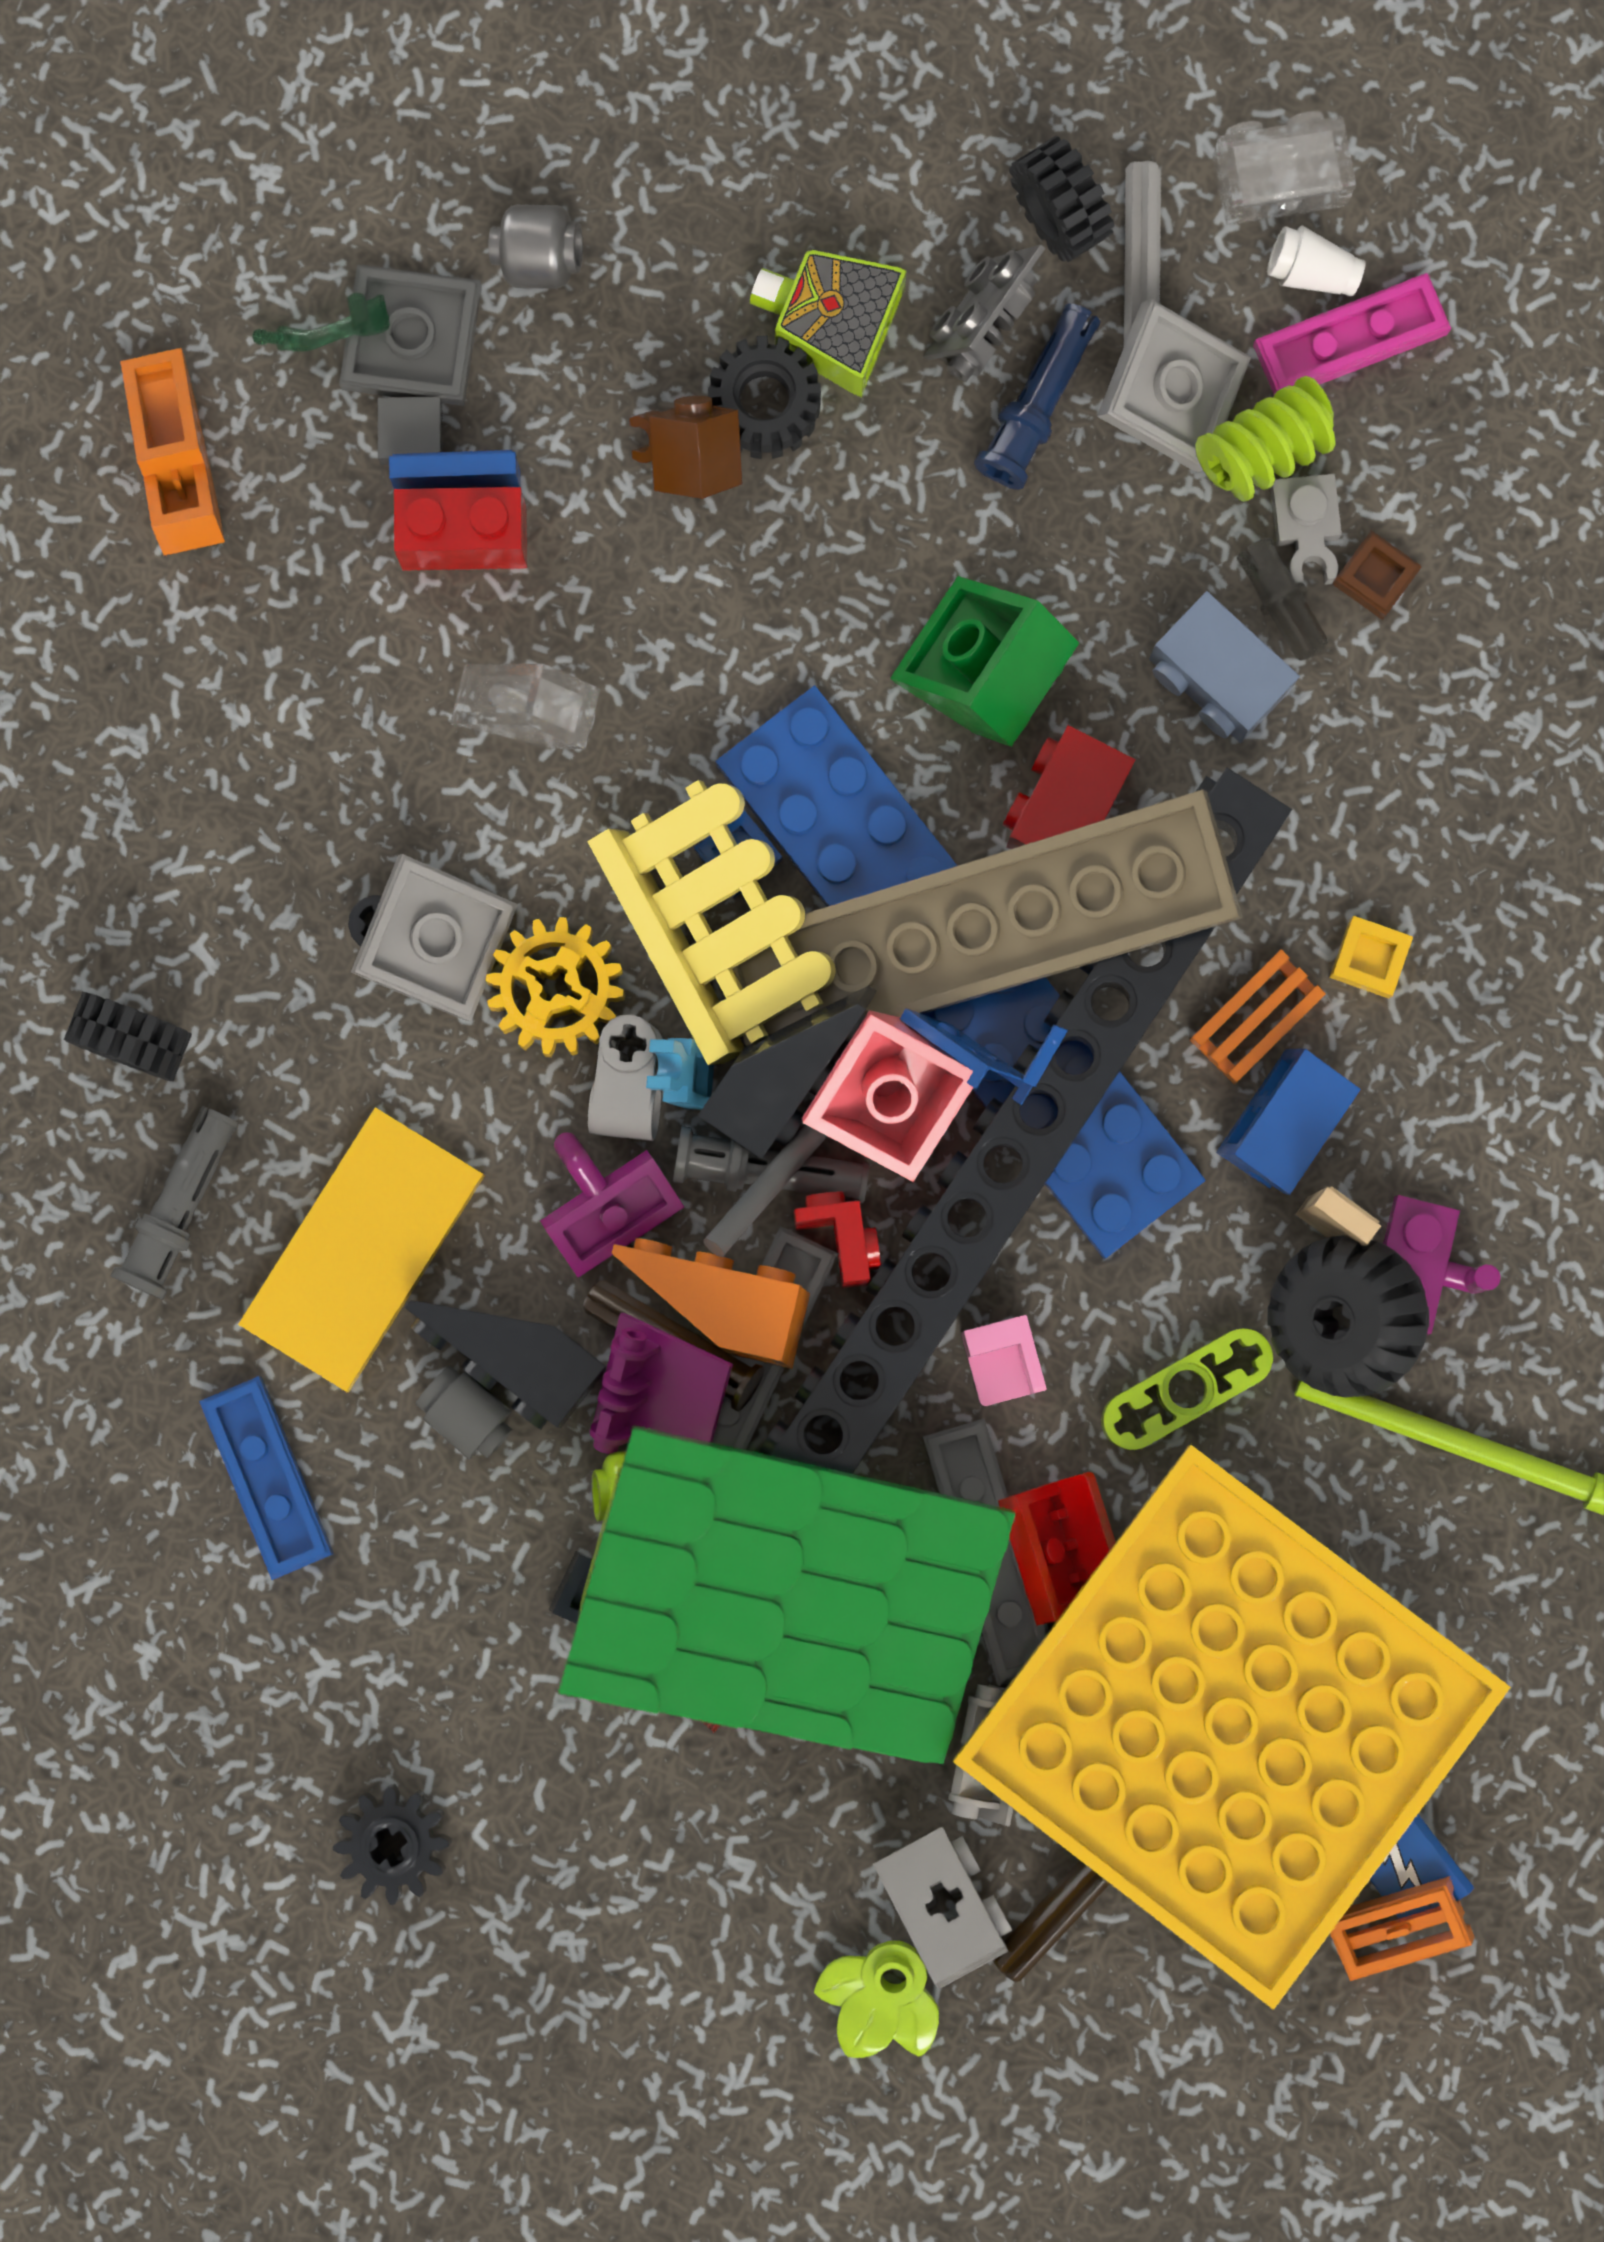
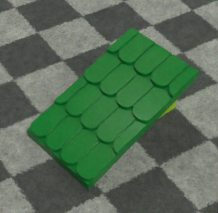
(785, 1598)

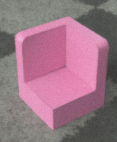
(1003, 1360)

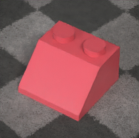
(890, 1095)

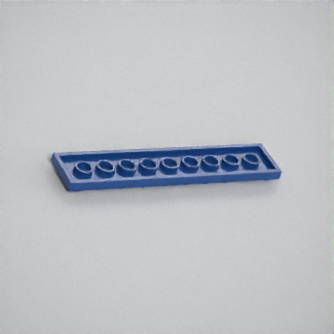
(859, 836)

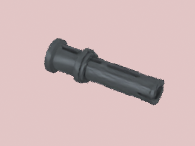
(734, 1166)
(164, 1230)

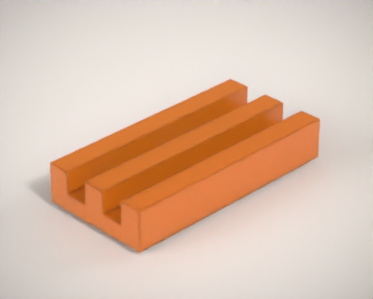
(1295, 979)
(1449, 1911)

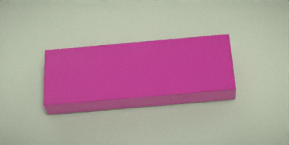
(1354, 334)

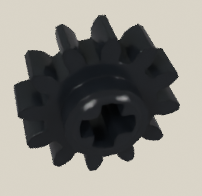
(369, 1834)

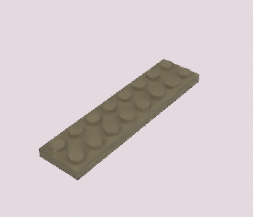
(1021, 913)

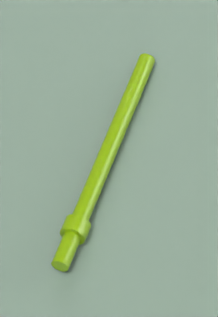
(1465, 1444)

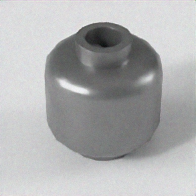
(537, 246)

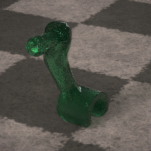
(365, 319)

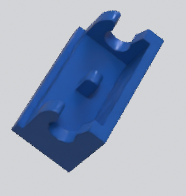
(1288, 1120)

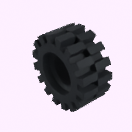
(1061, 199)
(783, 365)
(127, 1036)

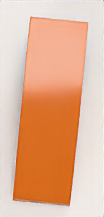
(171, 452)

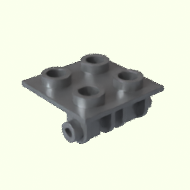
(997, 296)

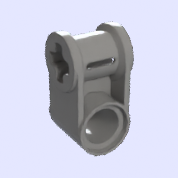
(619, 1095)

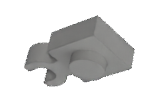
(1307, 517)

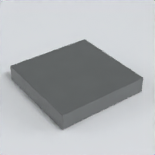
(427, 338)

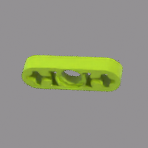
(1235, 1379)

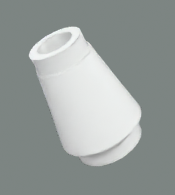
(1313, 263)

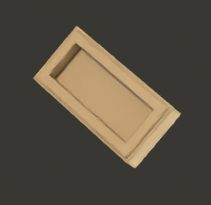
(1337, 1216)

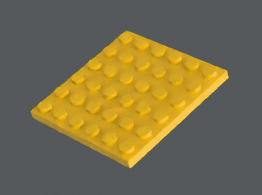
(1231, 1725)

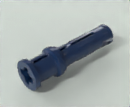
(1027, 420)

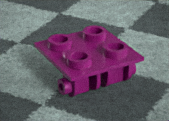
(657, 1386)

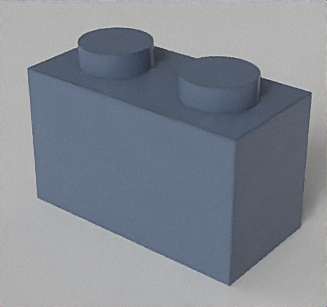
(1221, 669)

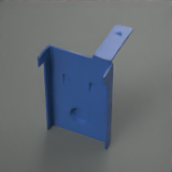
(979, 1058)

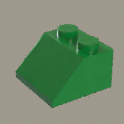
(986, 659)

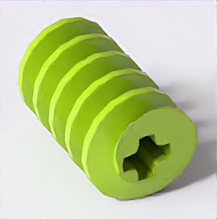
(1268, 439)

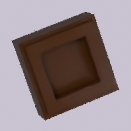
(1377, 575)

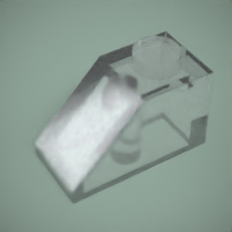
(526, 704)

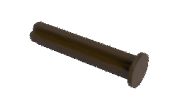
(606, 1304)
(1050, 1921)

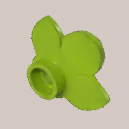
(877, 2010)

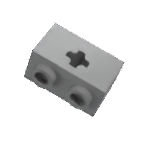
(944, 1946)

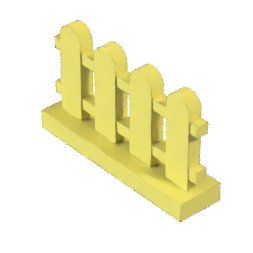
(660, 913)

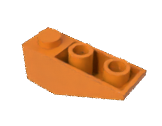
(738, 1311)

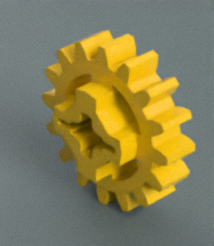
(568, 961)

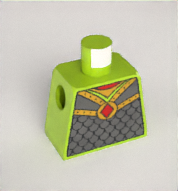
(834, 312)

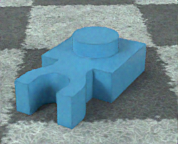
(681, 1073)

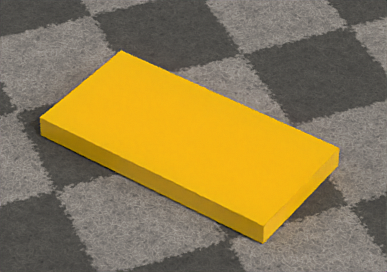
(361, 1250)

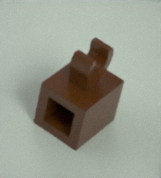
(691, 447)

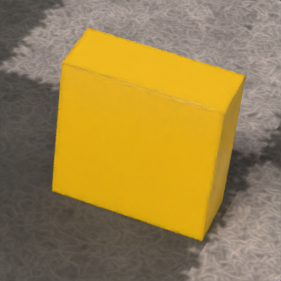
(1371, 957)

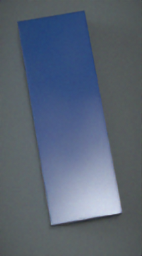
(266, 1477)

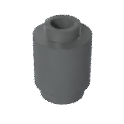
(465, 1413)

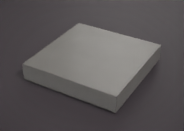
(1172, 383)
(434, 937)

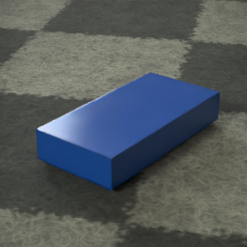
(455, 470)

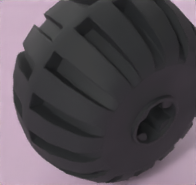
(1377, 1295)

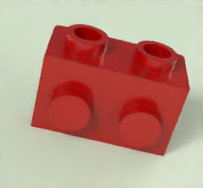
(855, 1246)
(1058, 1540)

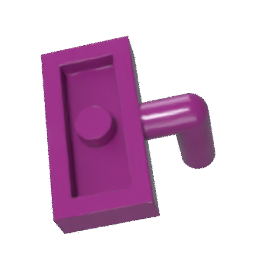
(608, 1208)
(1424, 1238)

